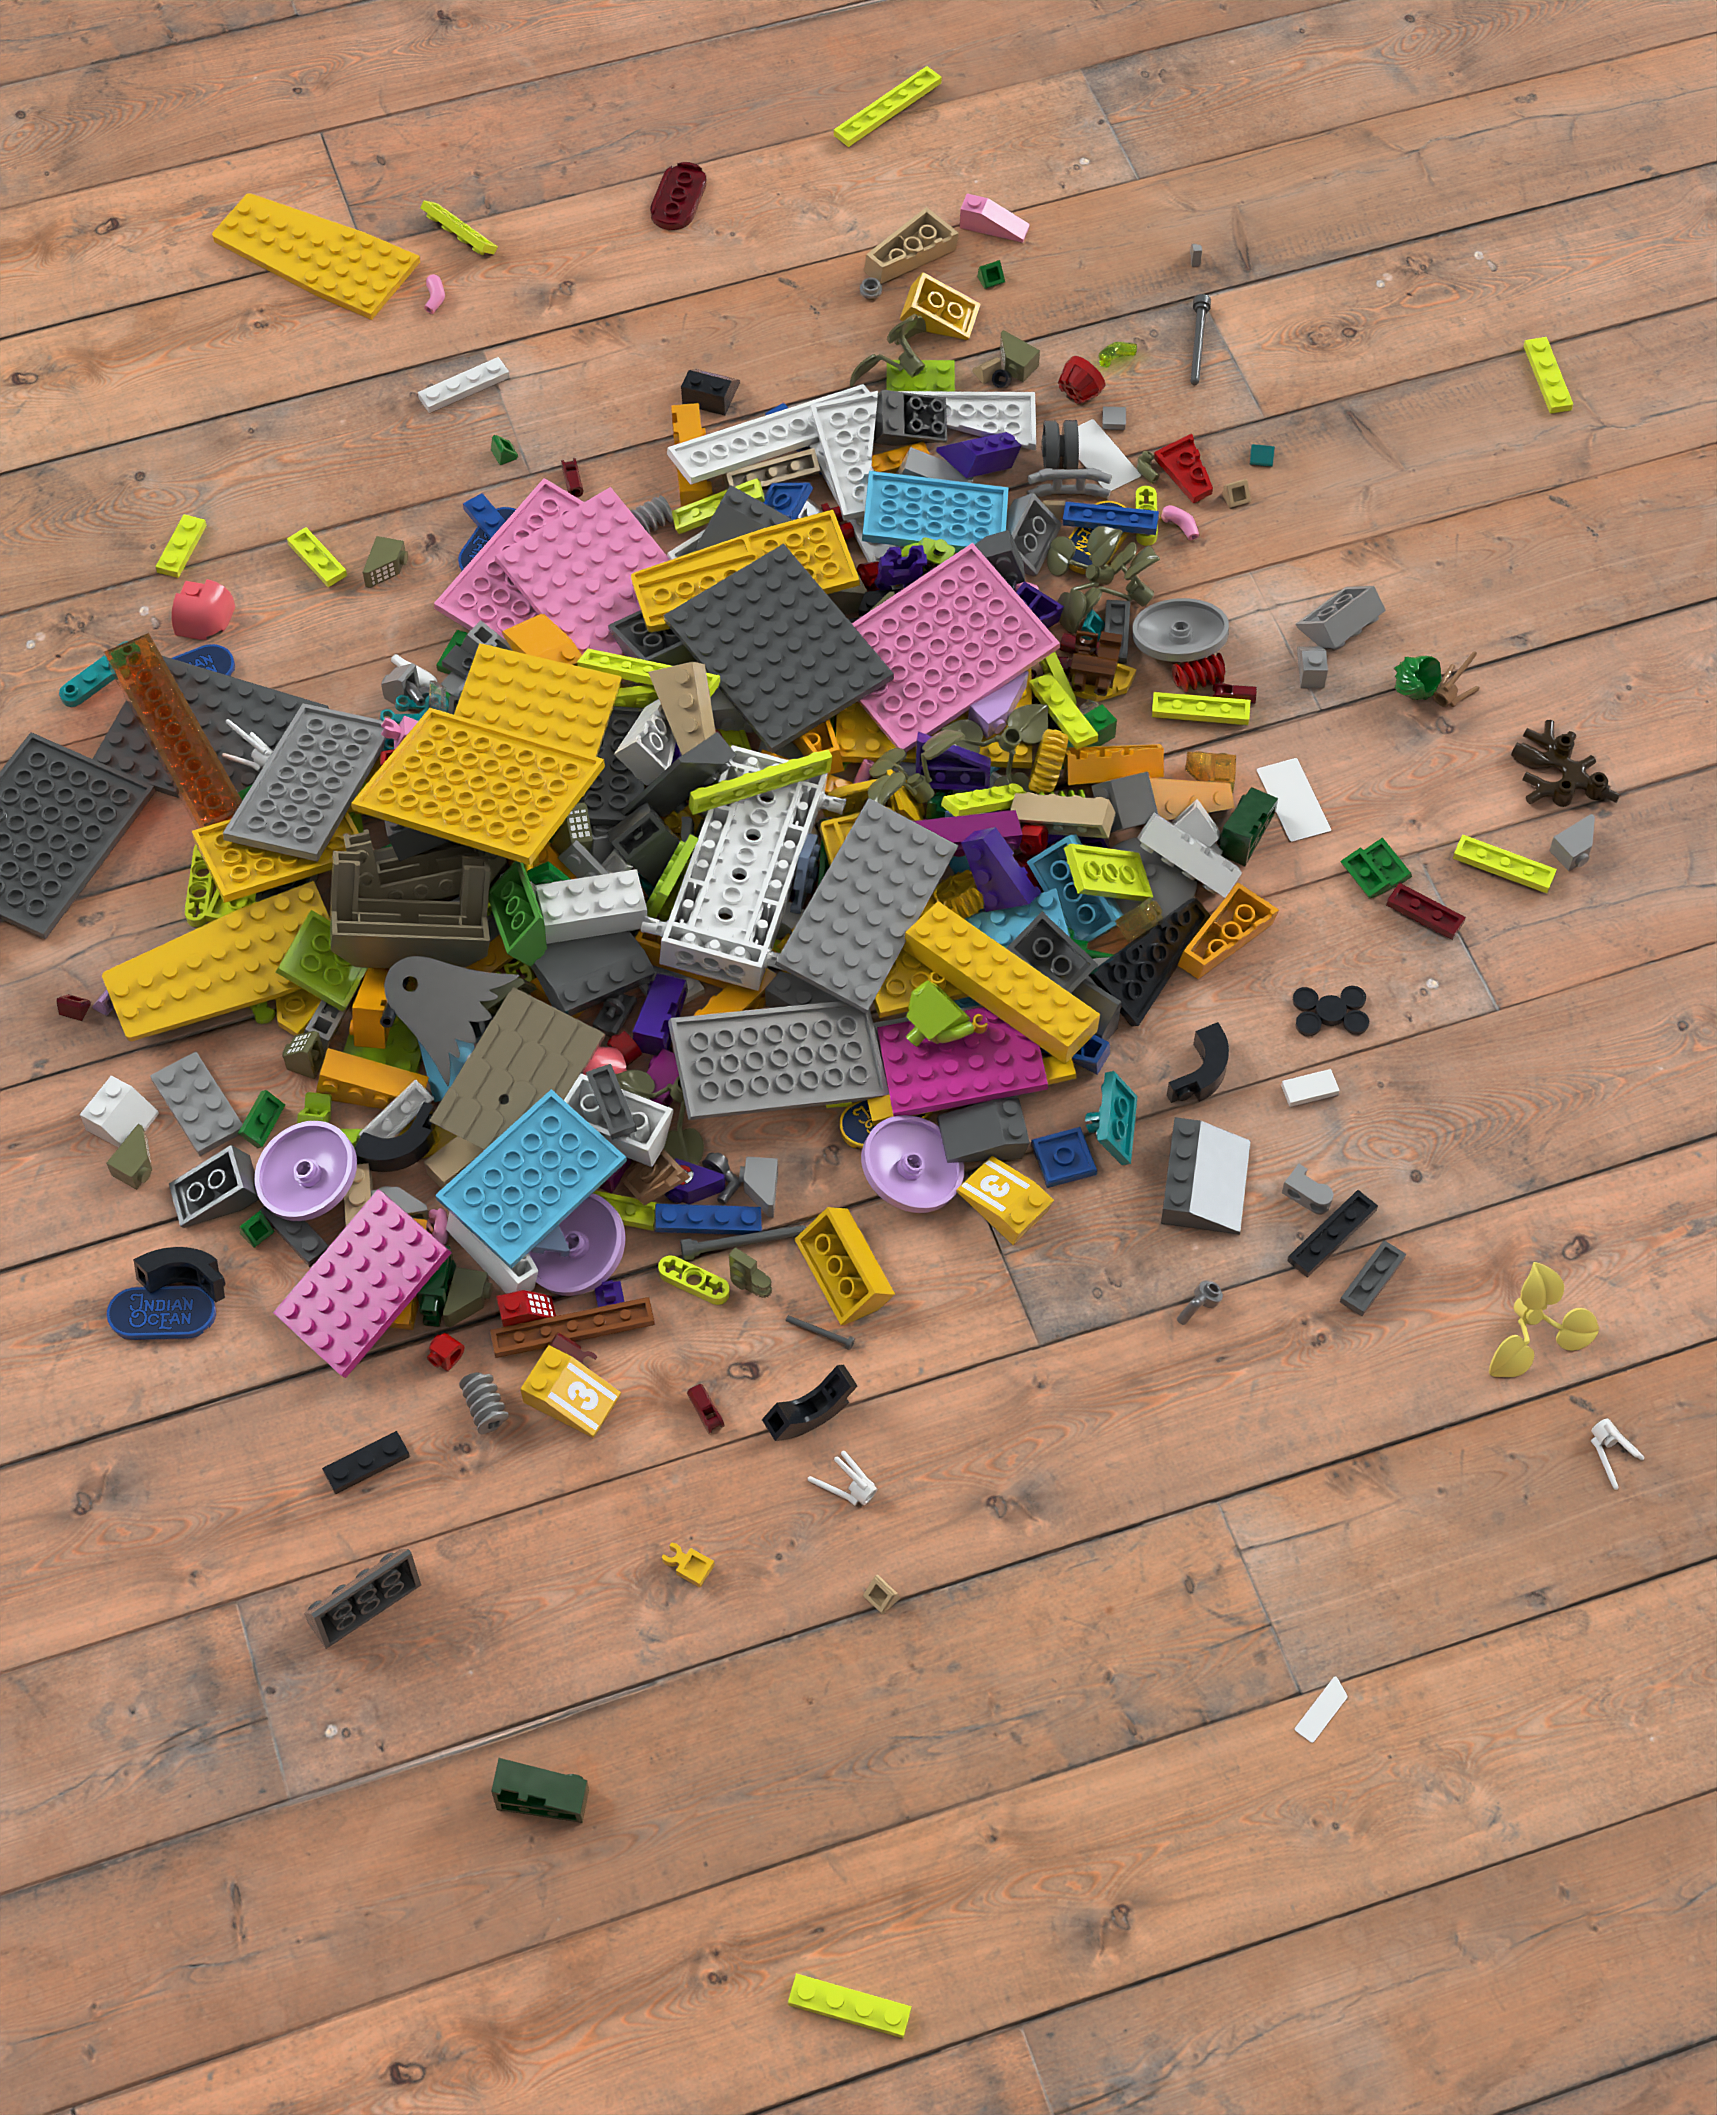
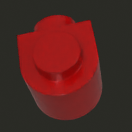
(868, 574)
(1034, 839)
(626, 1046)
(445, 1351)

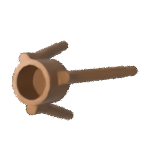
(1447, 692)

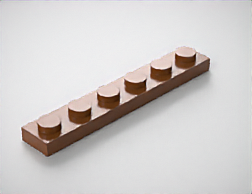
(575, 1326)

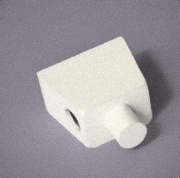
(1199, 825)

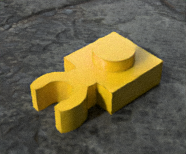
(691, 1566)

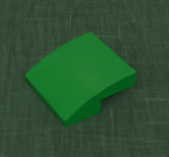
(1376, 868)

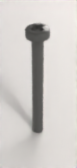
(847, 1342)

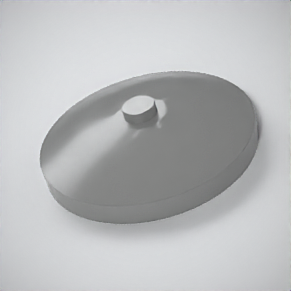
(1180, 630)
(1167, 883)

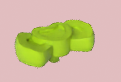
(263, 1013)

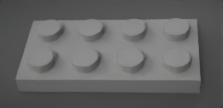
(197, 1103)

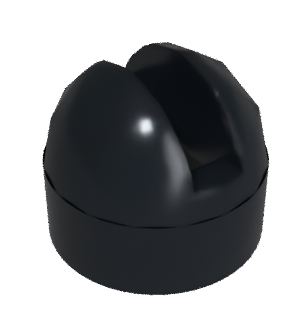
(1001, 384)

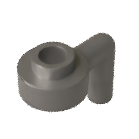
(417, 694)
(719, 1163)
(1206, 1294)

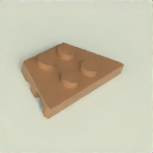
(651, 1182)

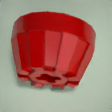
(1080, 380)

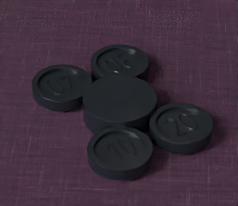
(1330, 1010)

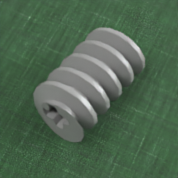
(653, 512)
(483, 1401)

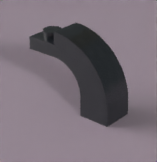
(1214, 1051)
(400, 1151)
(177, 1266)
(808, 1412)

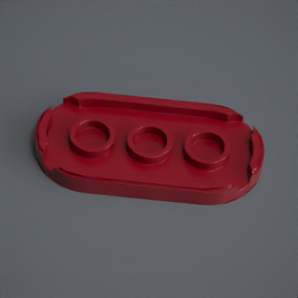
(678, 196)

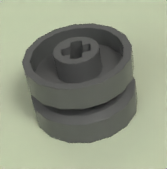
(1064, 445)

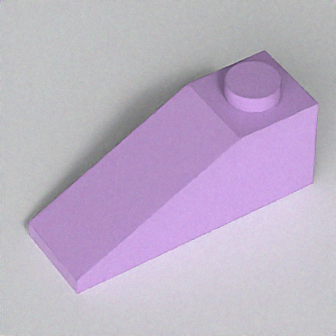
(993, 710)

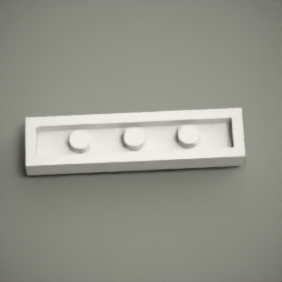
(463, 385)

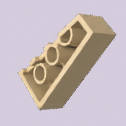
(911, 246)
(685, 702)

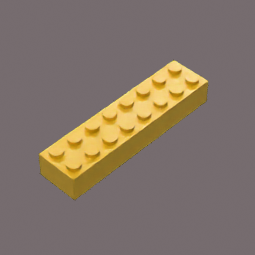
(1001, 982)

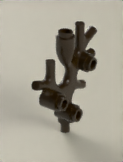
(1559, 756)

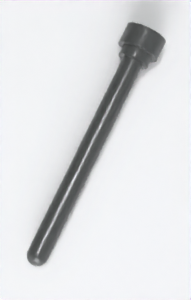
(1201, 305)
(693, 1248)

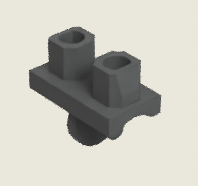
(614, 1014)

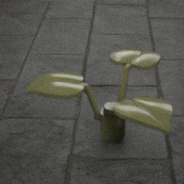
(908, 359)
(1060, 554)
(1136, 588)
(1023, 724)
(917, 784)
(679, 1144)

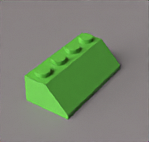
(518, 915)

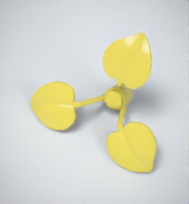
(1541, 1289)

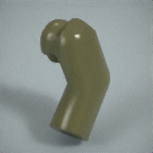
(1144, 467)

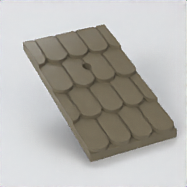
(520, 1057)

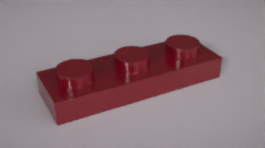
(1425, 911)

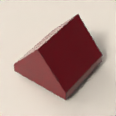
(73, 1006)

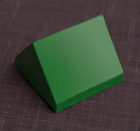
(991, 274)
(503, 450)
(256, 1229)

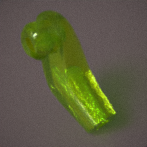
(1116, 350)

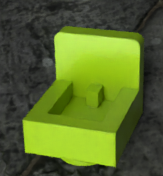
(316, 1108)

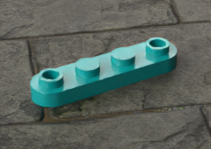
(86, 683)

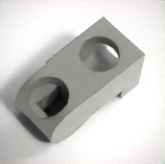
(1307, 1192)

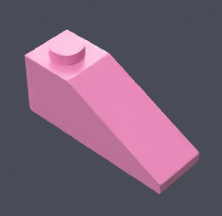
(989, 218)

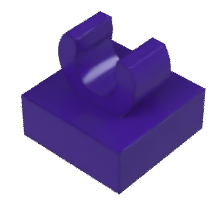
(609, 1293)

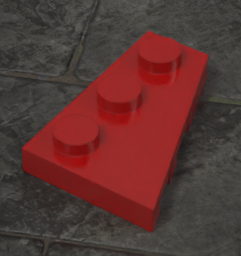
(1185, 468)

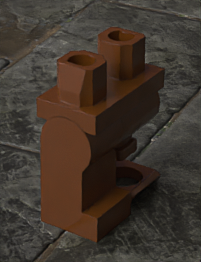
(1098, 669)

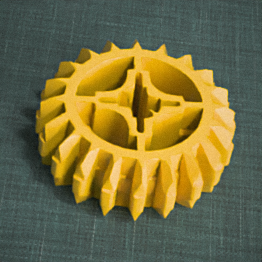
(1048, 761)
(960, 894)

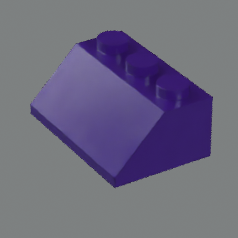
(982, 454)

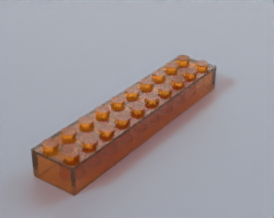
(173, 731)

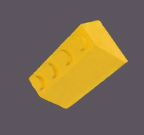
(844, 1265)

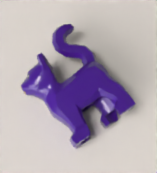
(897, 570)

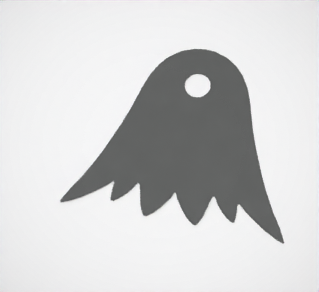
(441, 1003)

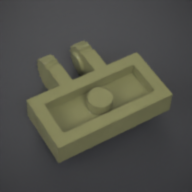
(747, 1276)

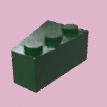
(1247, 825)
(539, 1791)

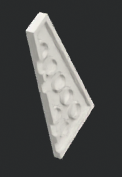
(991, 413)
(847, 442)

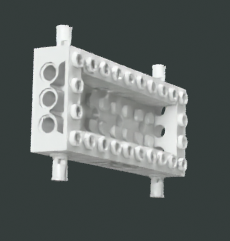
(742, 946)

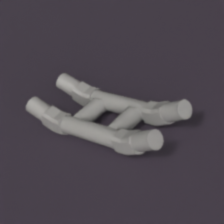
(1080, 487)

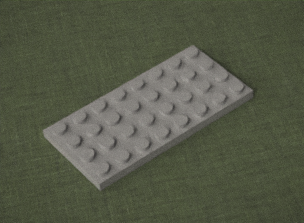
(308, 783)
(866, 905)
(776, 1059)

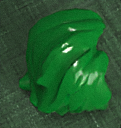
(1418, 677)

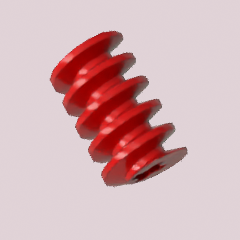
(1199, 671)

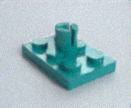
(1115, 1118)

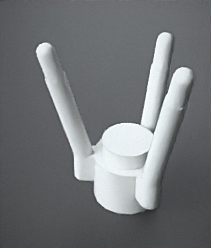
(260, 753)
(1608, 1435)
(861, 1488)

